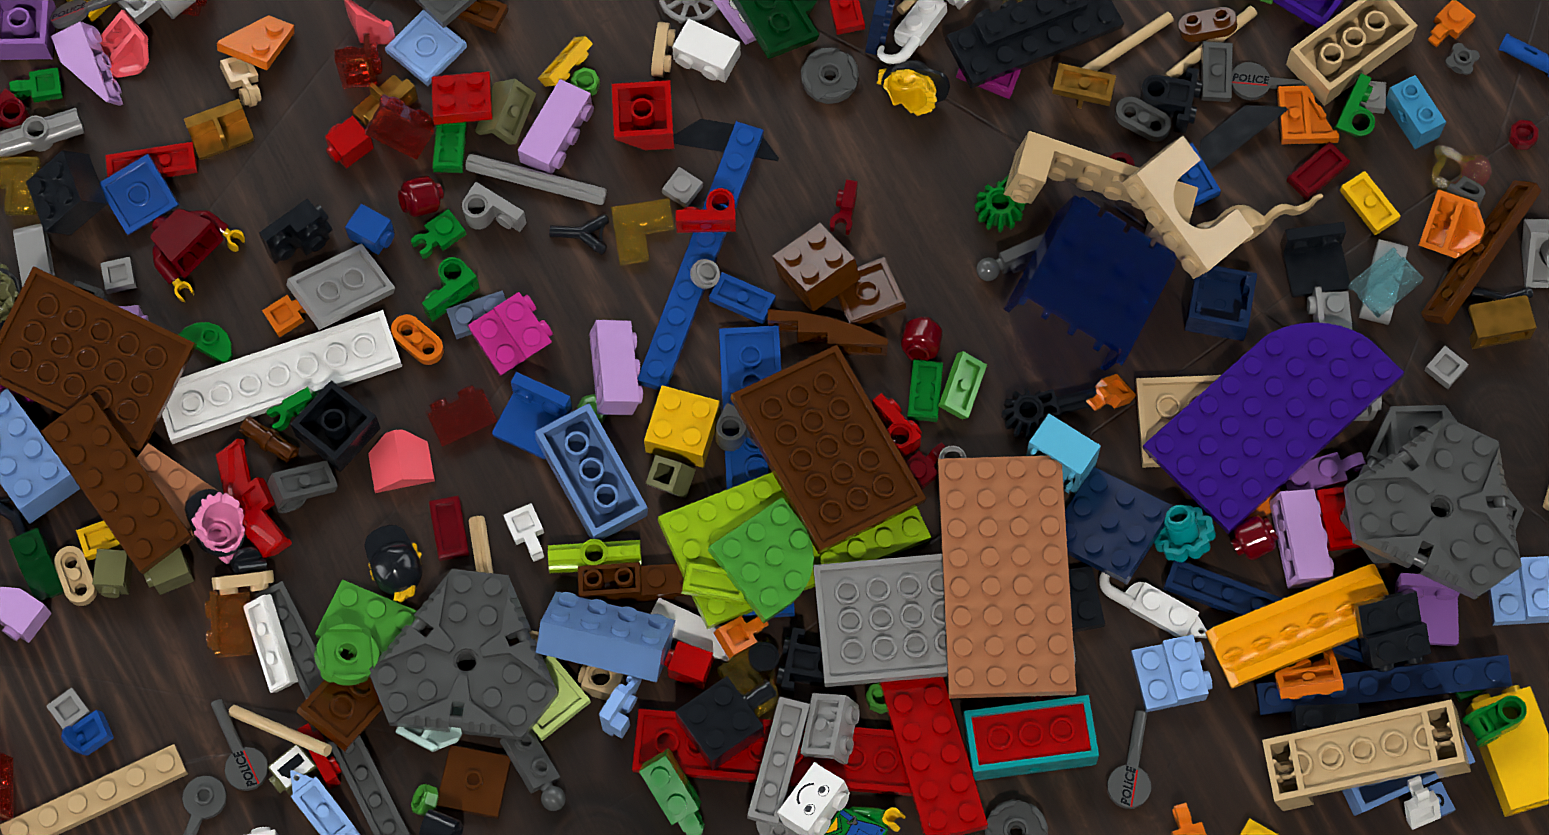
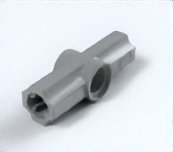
(54, 128)

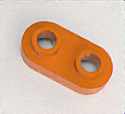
(418, 341)

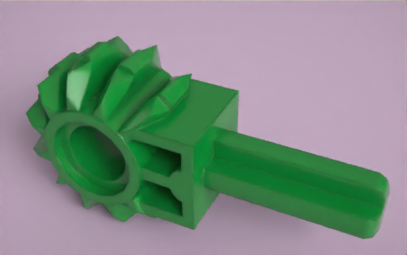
(994, 216)

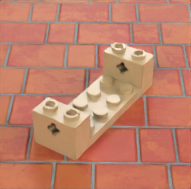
(1087, 170)
(1365, 753)

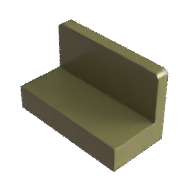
(509, 110)

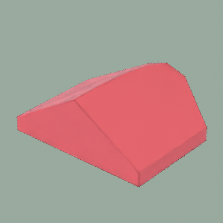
(365, 22)
(125, 46)
(400, 461)

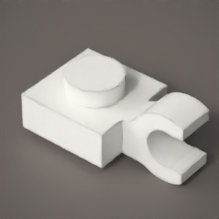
(524, 528)
(1422, 806)

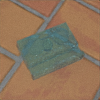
(1386, 282)

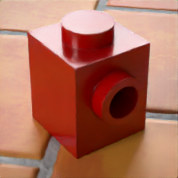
(348, 142)
(689, 664)

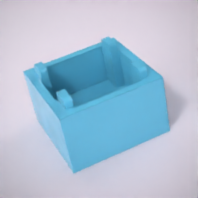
(1068, 447)

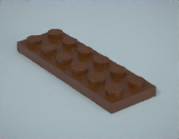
(117, 484)

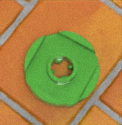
(343, 671)

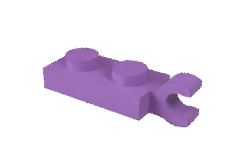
(1325, 472)

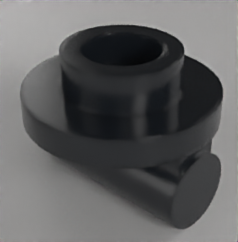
(248, 561)

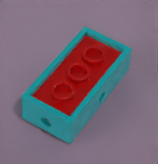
(1030, 737)

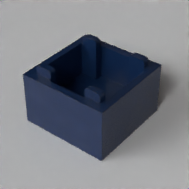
(1221, 303)

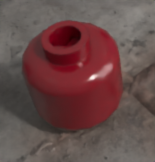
(420, 196)
(921, 339)
(1254, 537)

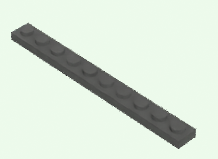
(356, 760)

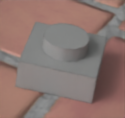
(1377, 100)
(682, 187)
(118, 275)
(1446, 367)
(68, 708)

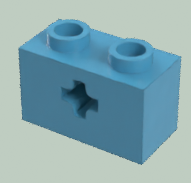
(1415, 112)

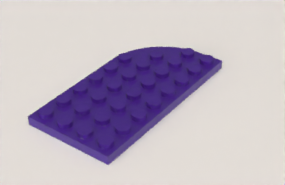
(1270, 416)

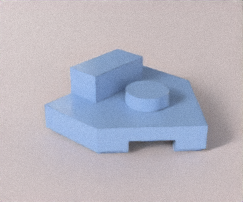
(617, 706)

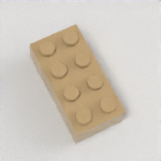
(1350, 45)

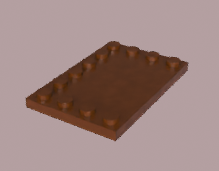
(75, 344)
(828, 448)

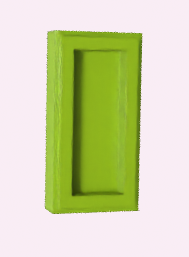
(710, 582)

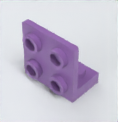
(1437, 607)

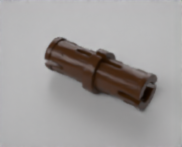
(269, 440)

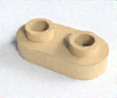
(661, 60)
(75, 578)
(230, 583)

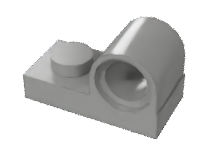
(494, 206)

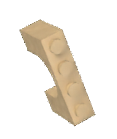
(1153, 191)

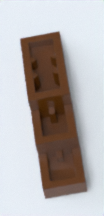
(827, 330)

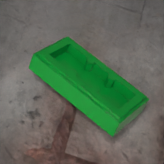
(449, 147)
(925, 390)

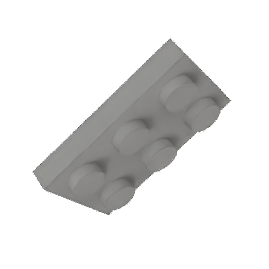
(340, 286)

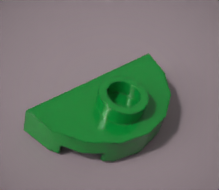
(210, 340)

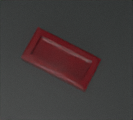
(1318, 171)
(449, 528)

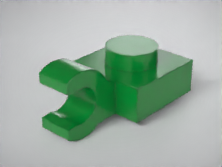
(42, 85)
(291, 407)

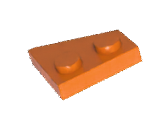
(258, 42)
(1305, 119)
(1309, 679)

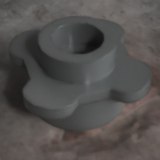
(1459, 66)

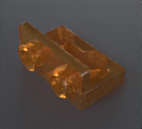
(229, 626)

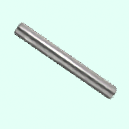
(536, 179)

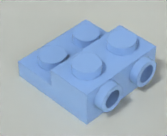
(1522, 595)
(1171, 673)

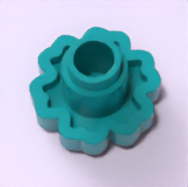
(1185, 533)

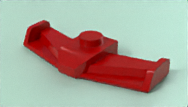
(253, 499)

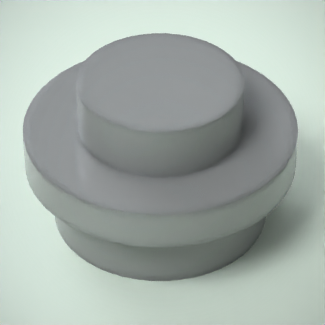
(705, 274)

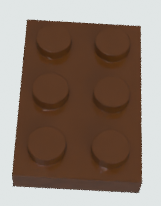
(342, 710)

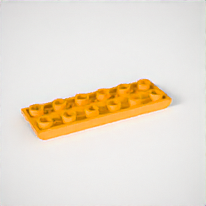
(1293, 626)

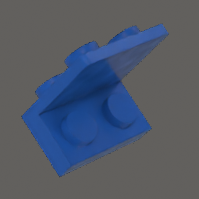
(528, 410)

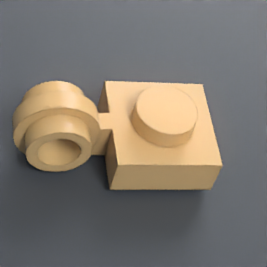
(242, 75)

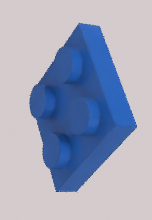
(138, 194)

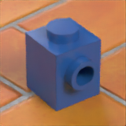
(370, 229)

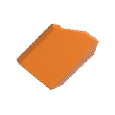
(1452, 225)

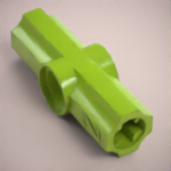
(570, 556)

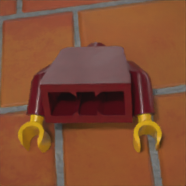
(185, 242)

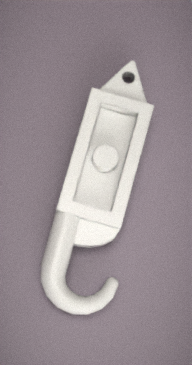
(915, 29)
(1156, 608)

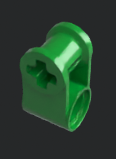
(1490, 723)

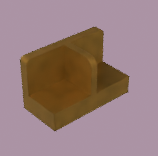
(1084, 85)
(392, 87)
(219, 129)
(1501, 321)

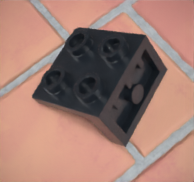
(1315, 259)

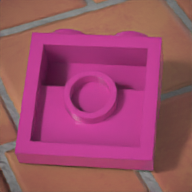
(510, 333)

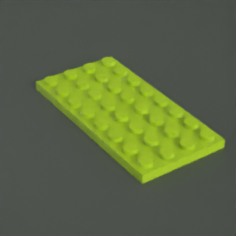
(704, 522)

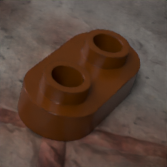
(1208, 24)

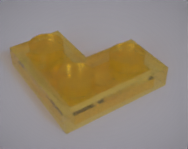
(13, 178)
(635, 221)

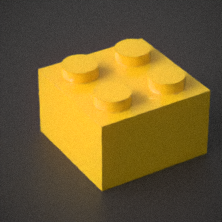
(682, 426)

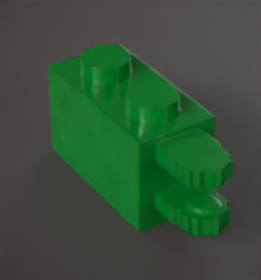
(673, 792)

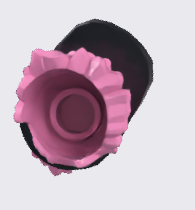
(216, 523)

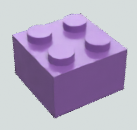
(26, 29)

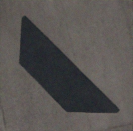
(1236, 132)
(715, 136)

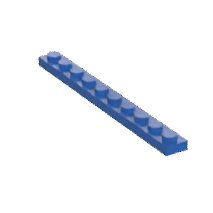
(685, 295)

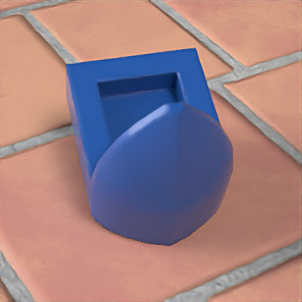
(87, 734)

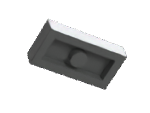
(1216, 71)

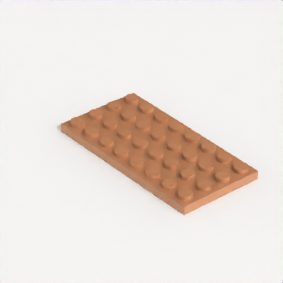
(1006, 577)

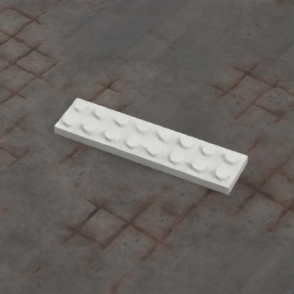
(264, 378)

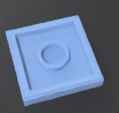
(425, 47)

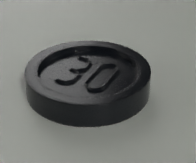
(763, 657)

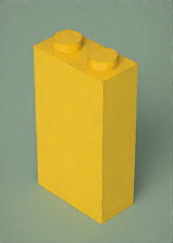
(1519, 758)

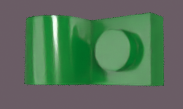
(1359, 92)
(453, 289)

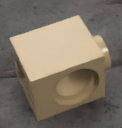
(603, 692)

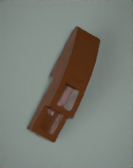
(630, 582)

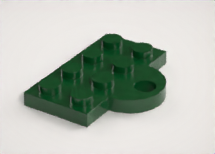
(779, 24)

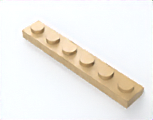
(100, 795)

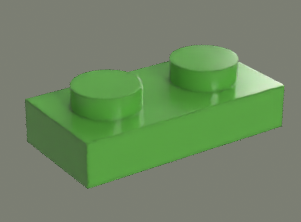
(962, 385)

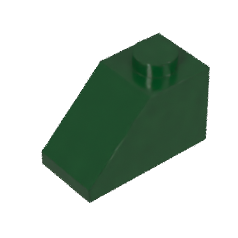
(37, 564)

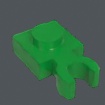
(442, 231)

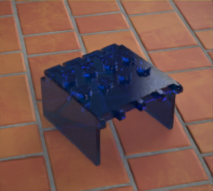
(1096, 277)

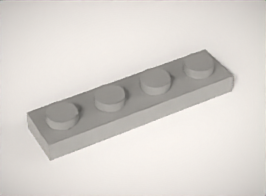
(778, 761)

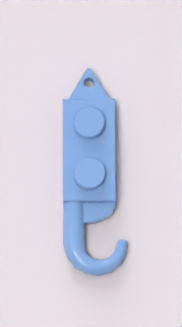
(320, 807)

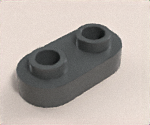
(1144, 118)

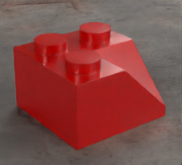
(643, 114)

